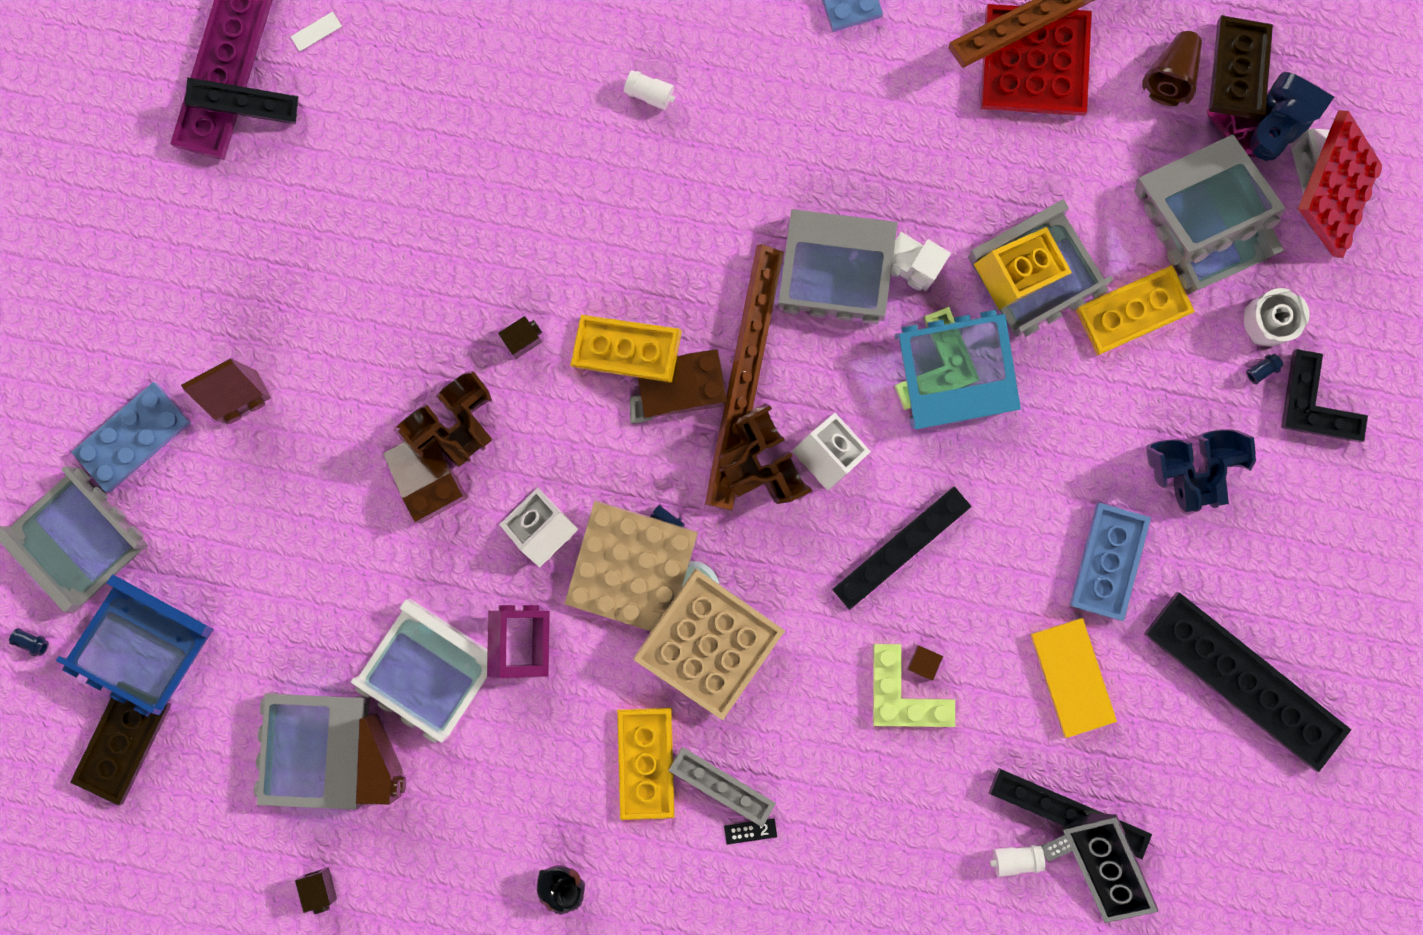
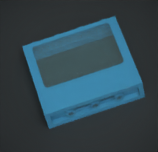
(959, 369)

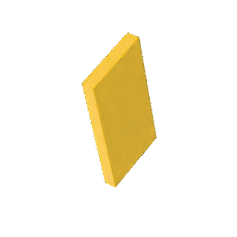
(1134, 310)
(626, 348)
(1073, 678)
(644, 763)

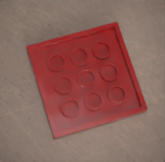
(1042, 69)
(1340, 185)

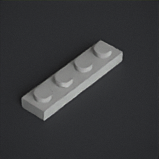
(722, 786)

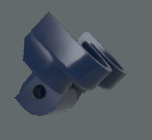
(1290, 112)
(1208, 487)

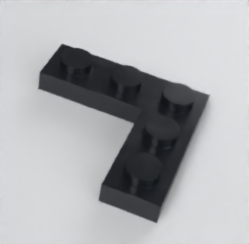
(1300, 403)

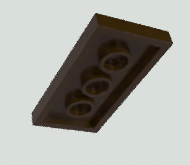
(1241, 68)
(117, 751)

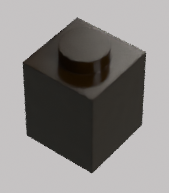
(521, 336)
(316, 891)

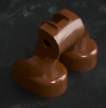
(461, 440)
(744, 468)

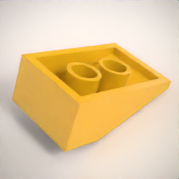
(1022, 268)

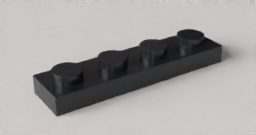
(241, 101)

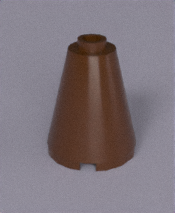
(1175, 72)

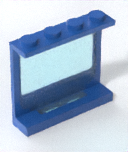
(136, 648)

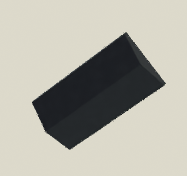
(1110, 867)

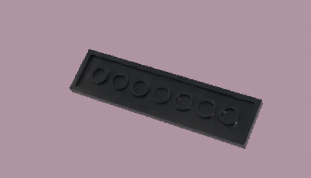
(1247, 682)

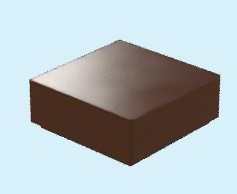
(925, 662)

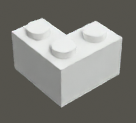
(917, 262)

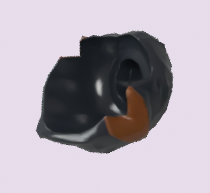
(560, 889)

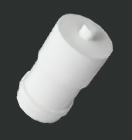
(650, 90)
(1013, 860)

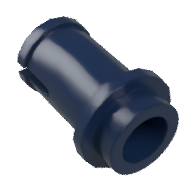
(1269, 365)
(663, 515)
(29, 642)

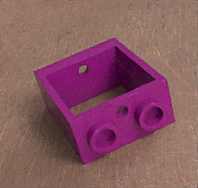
(498, 638)

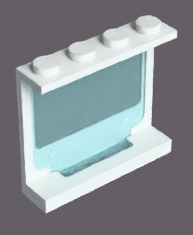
(424, 672)

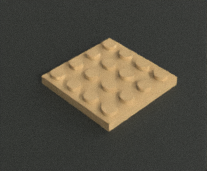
(630, 566)
(708, 644)

